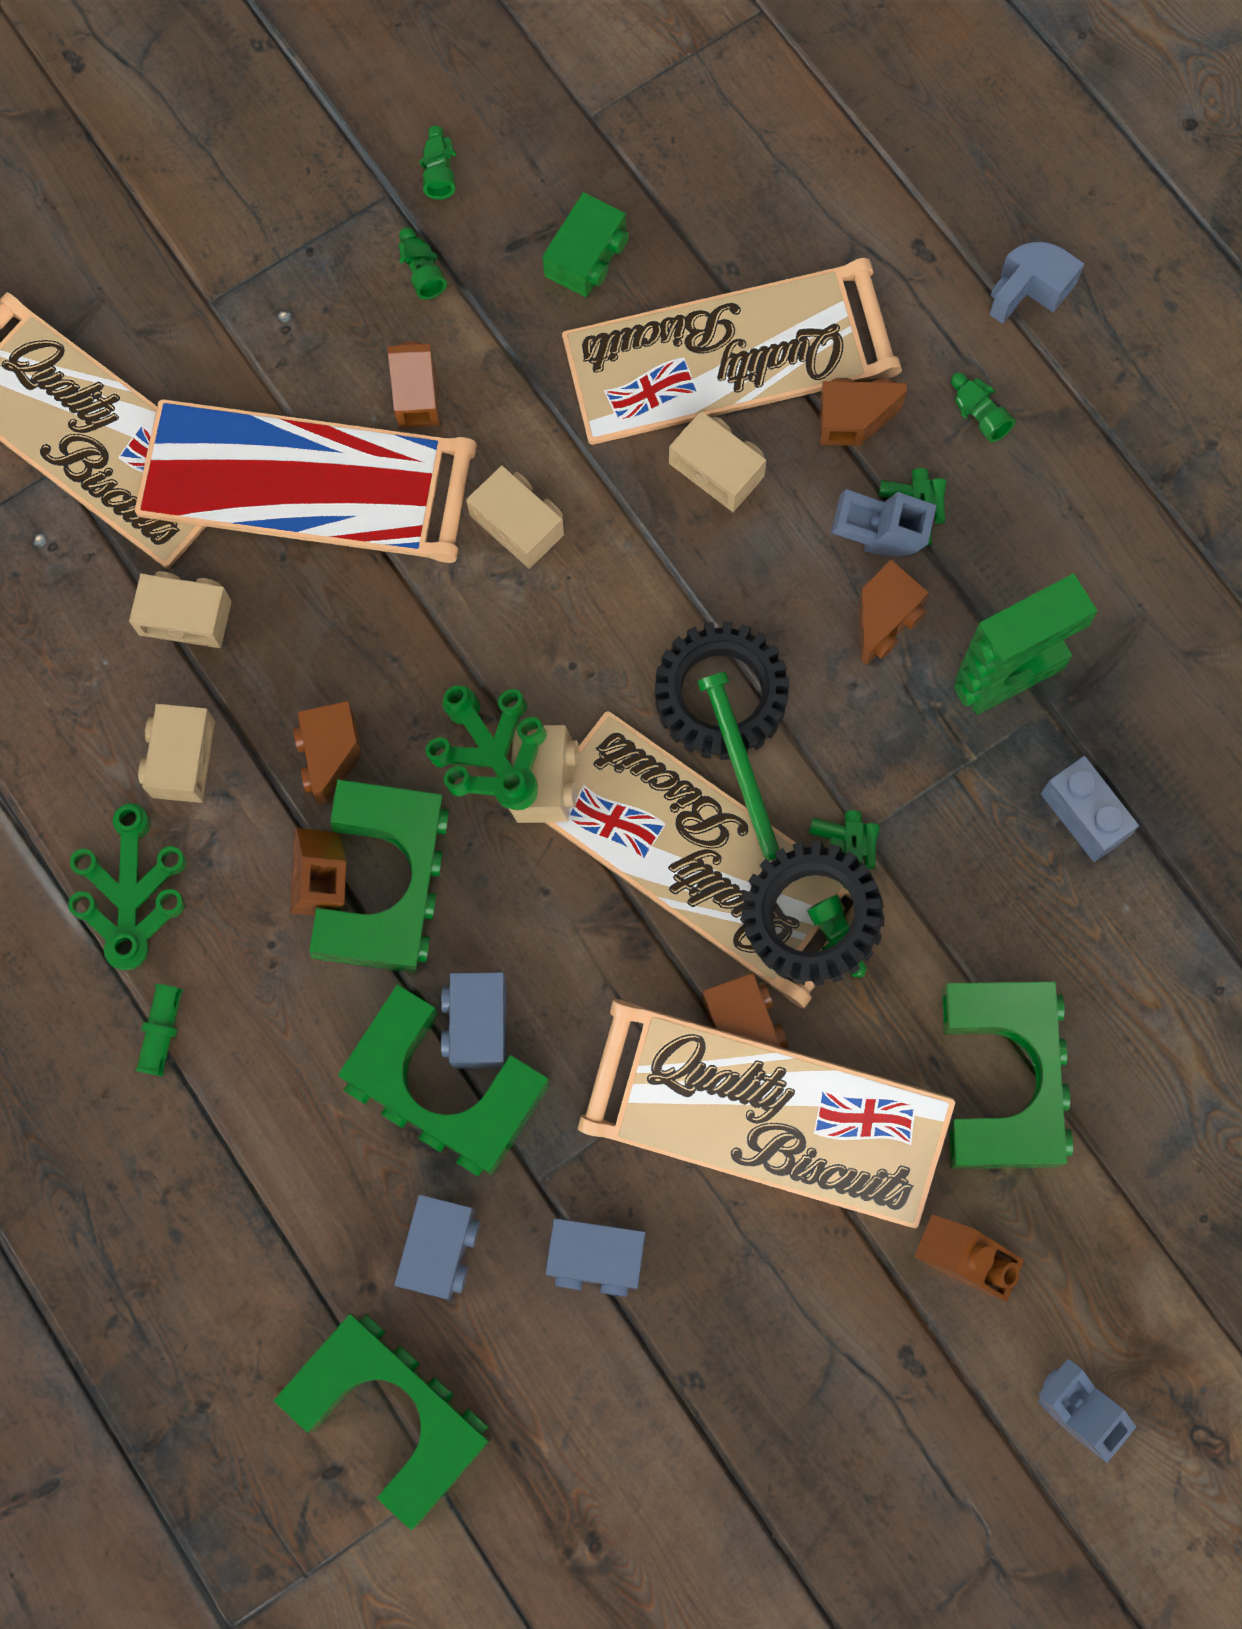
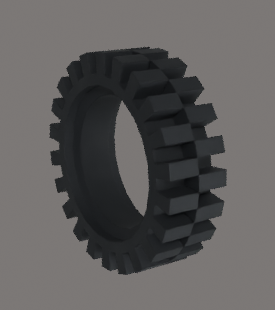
(718, 642)
(801, 863)

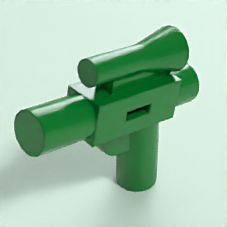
(922, 489)
(852, 837)

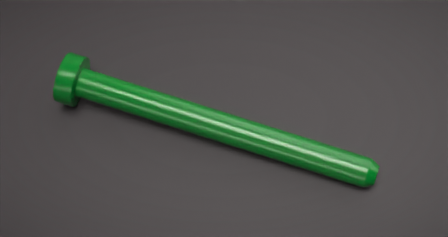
(715, 687)

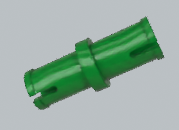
(159, 1030)

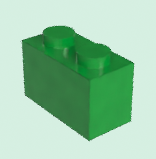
(585, 245)

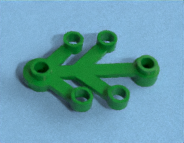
(463, 708)
(129, 892)

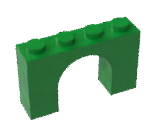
(1023, 644)
(393, 936)
(1030, 1018)
(380, 1072)
(447, 1436)

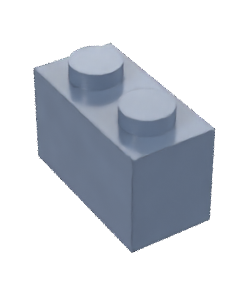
(1089, 809)
(475, 1020)
(437, 1248)
(596, 1256)

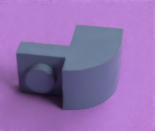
(1038, 271)
(886, 528)
(1085, 1410)

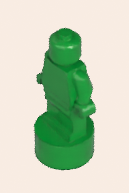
(438, 178)
(426, 276)
(974, 399)
(831, 920)

